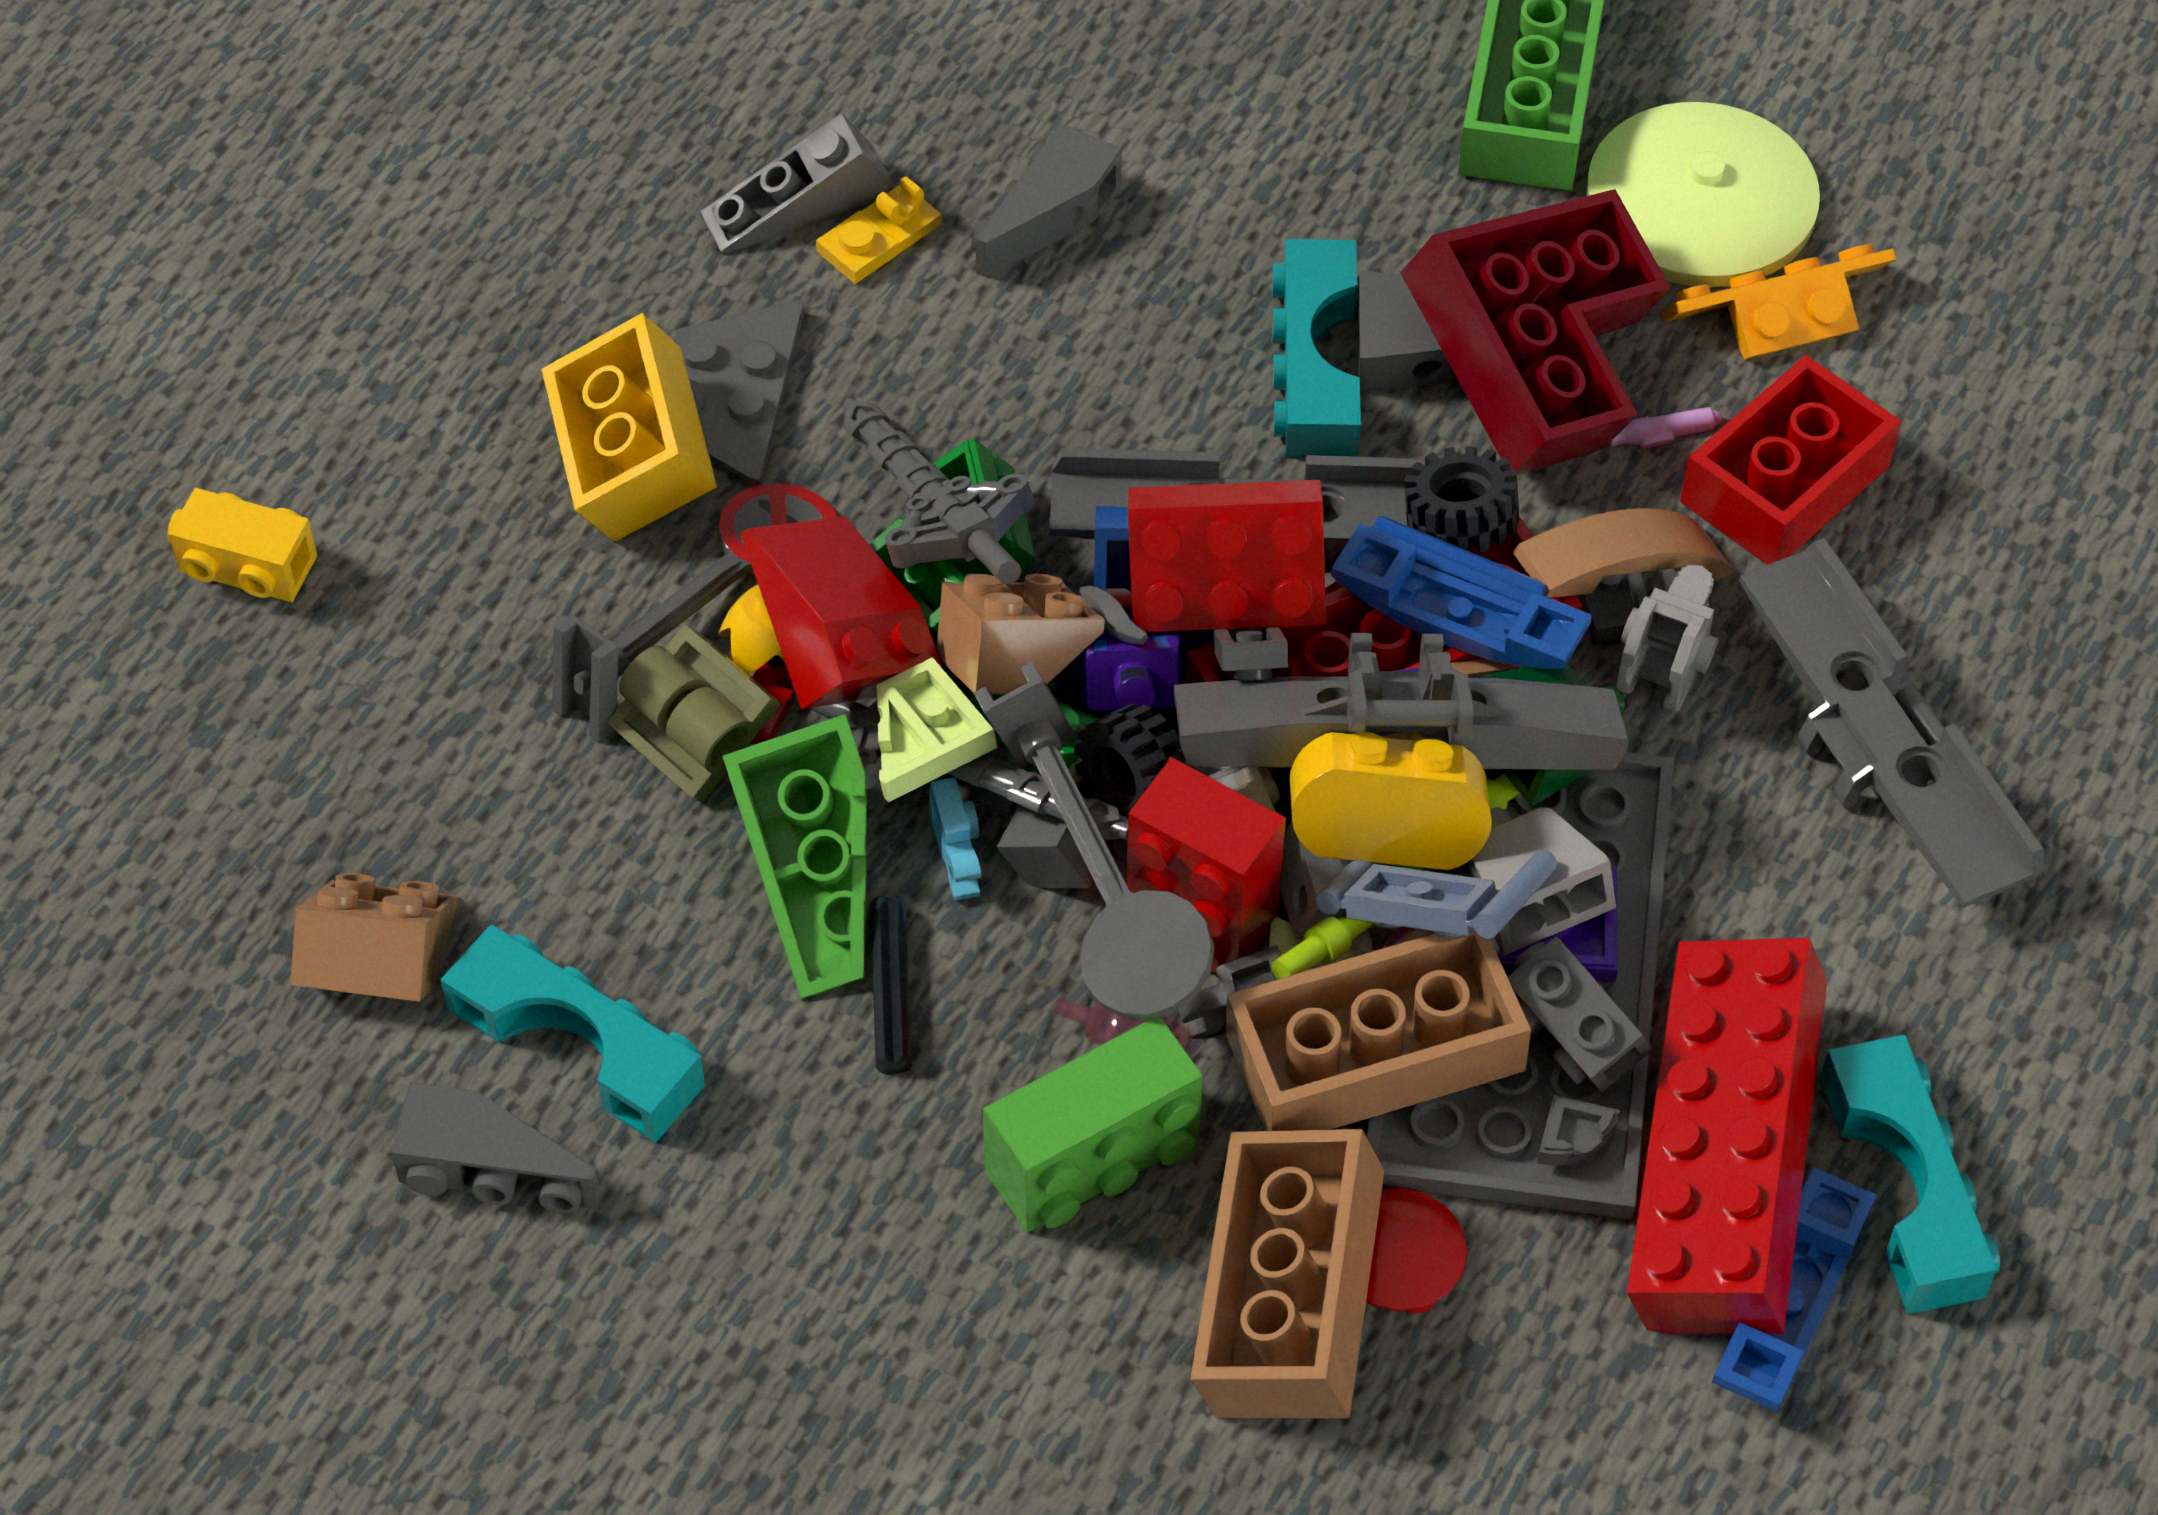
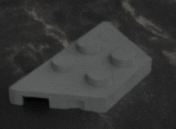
(739, 382)

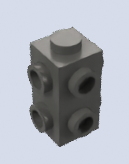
(1580, 1015)

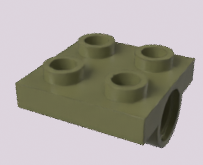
(690, 709)

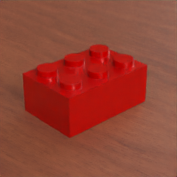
(1790, 461)
(1227, 556)
(1211, 851)

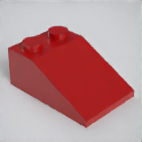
(835, 610)

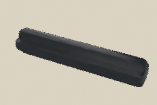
(890, 985)

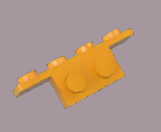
(1788, 309)

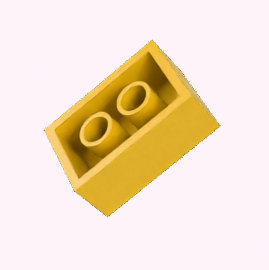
(628, 428)

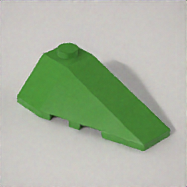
(808, 834)

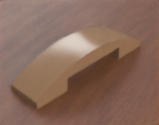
(1617, 542)

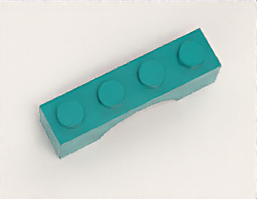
(1320, 401)
(511, 988)
(1884, 1099)

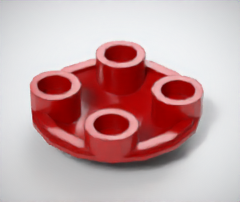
(1415, 1252)

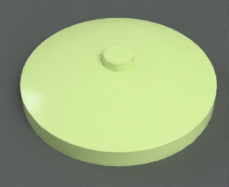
(1710, 190)

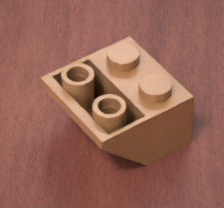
(998, 627)
(372, 937)

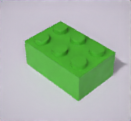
(1093, 1125)

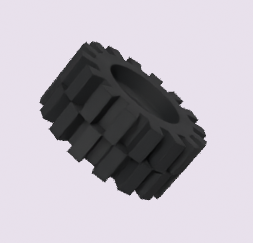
(1480, 481)
(1124, 755)

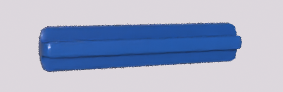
(1463, 563)

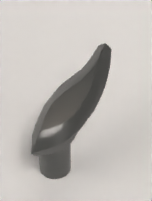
(1113, 606)

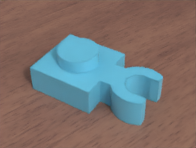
(953, 827)

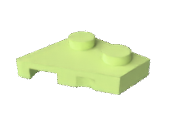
(926, 728)

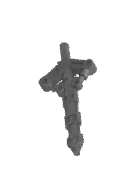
(941, 511)
(985, 771)

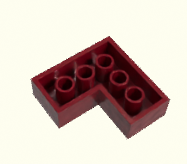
(1521, 317)

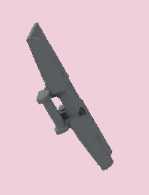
(1092, 477)
(1494, 718)
(1888, 730)

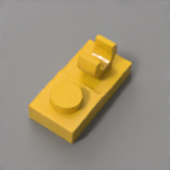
(879, 231)

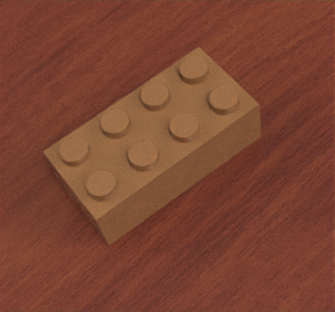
(1377, 1032)
(1288, 1275)

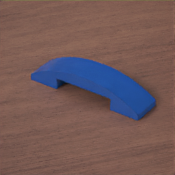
(1471, 618)
(1827, 1230)

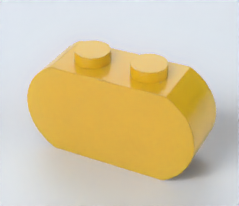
(1390, 800)

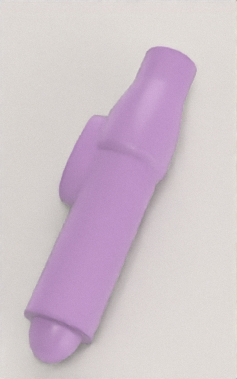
(1663, 429)

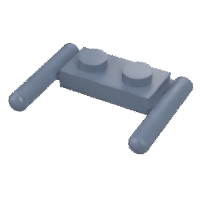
(1432, 899)

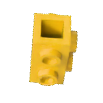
(242, 544)

